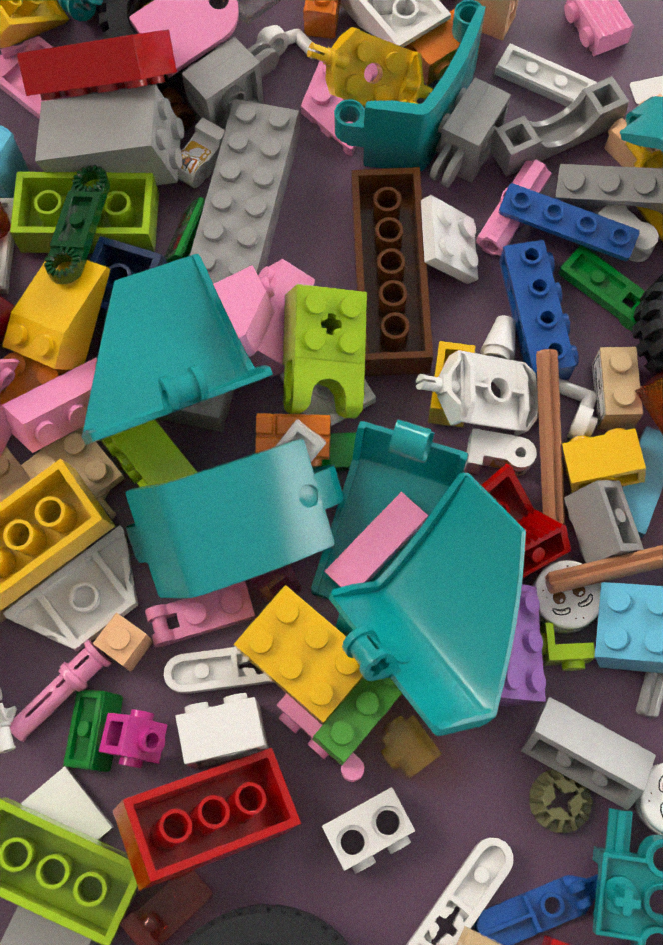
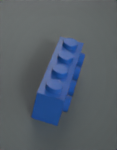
(536, 305)

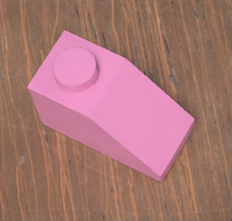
(247, 305)

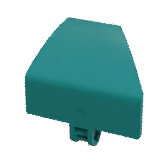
(164, 349)

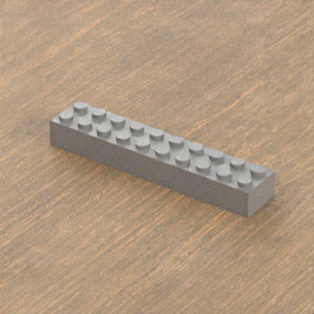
(242, 212)

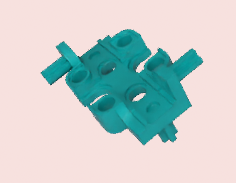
(626, 883)

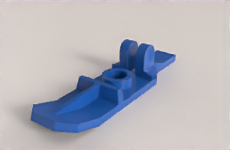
(526, 913)

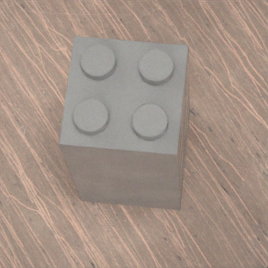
(114, 130)

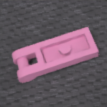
(201, 614)
(297, 718)

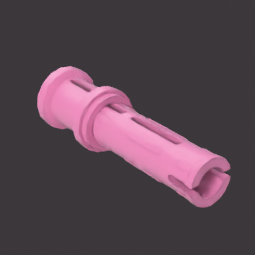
(72, 677)

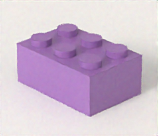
(525, 675)

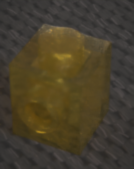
(408, 746)

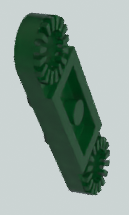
(77, 225)

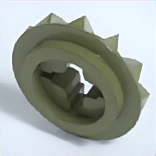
(555, 818)

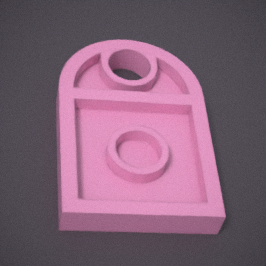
(192, 26)

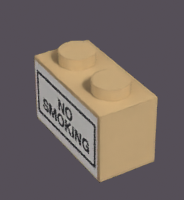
(615, 384)

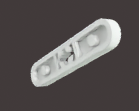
(210, 671)
(469, 890)

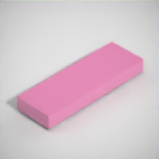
(377, 542)

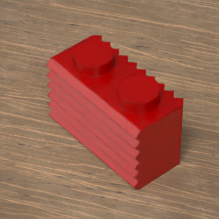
(544, 541)

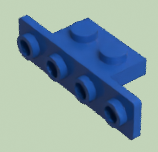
(569, 222)

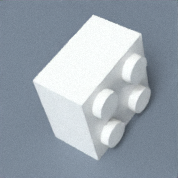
(221, 731)

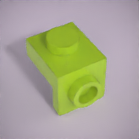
(570, 656)

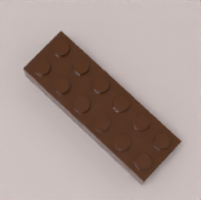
(392, 270)

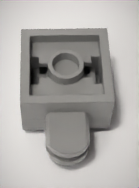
(227, 75)
(469, 132)

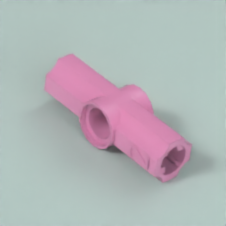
(500, 229)

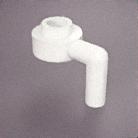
(279, 40)
(583, 421)

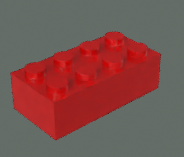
(98, 65)
(205, 818)

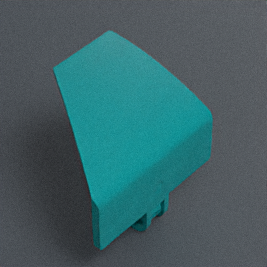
(444, 611)

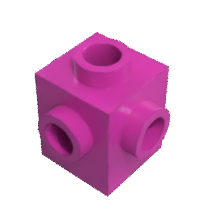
(133, 738)

